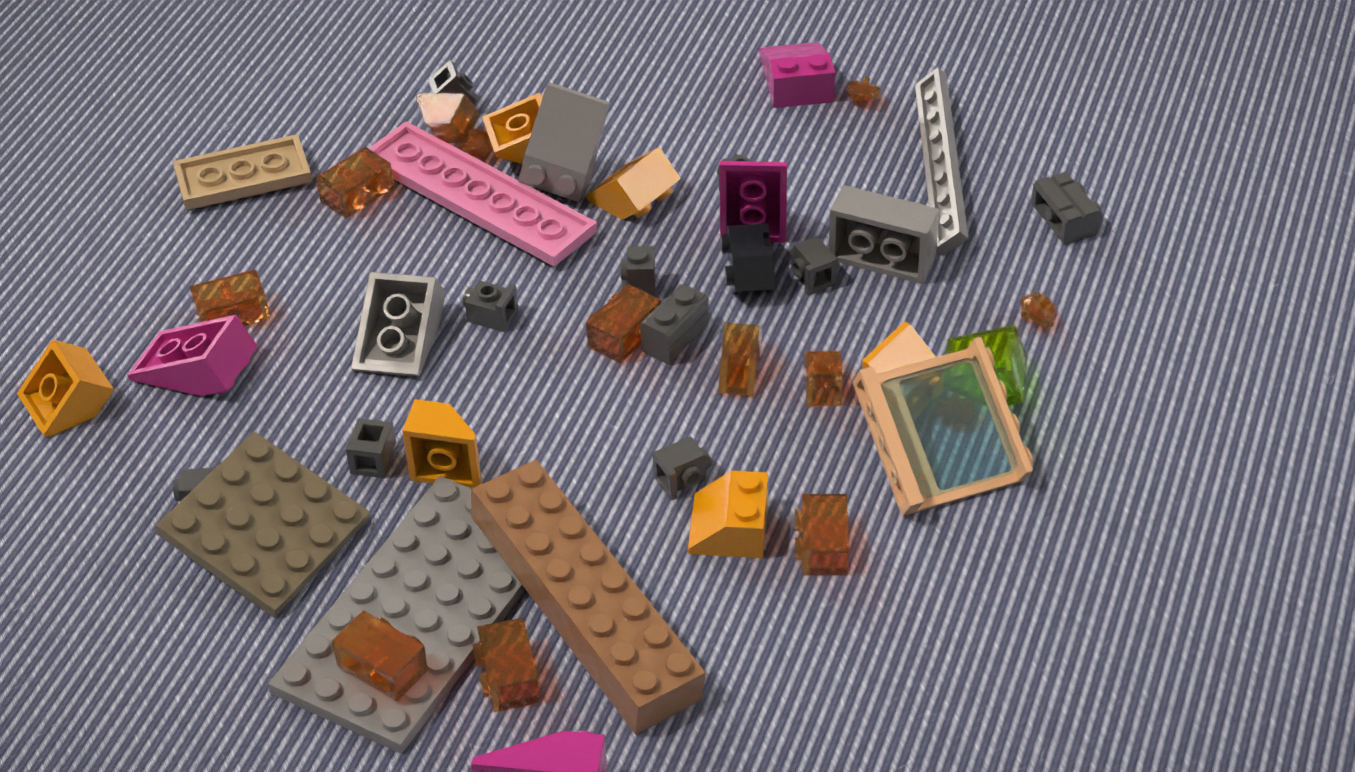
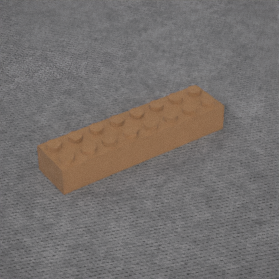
(587, 596)

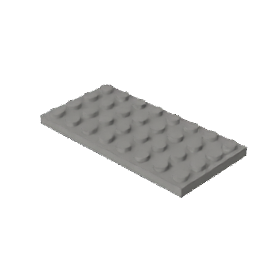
(428, 581)

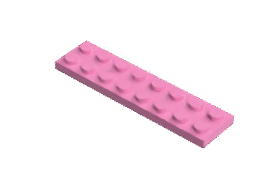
(484, 194)

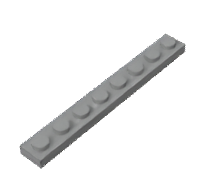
(941, 160)

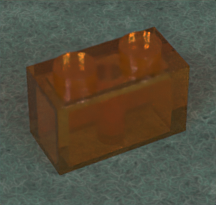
(355, 182)
(230, 296)
(616, 326)
(824, 535)
(380, 655)
(508, 665)

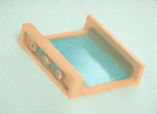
(943, 428)

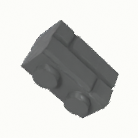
(1066, 207)
(674, 323)

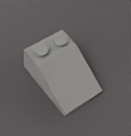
(564, 142)
(398, 323)

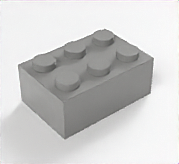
(883, 234)

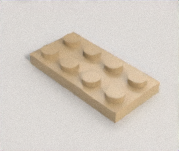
(242, 172)

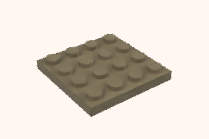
(263, 523)

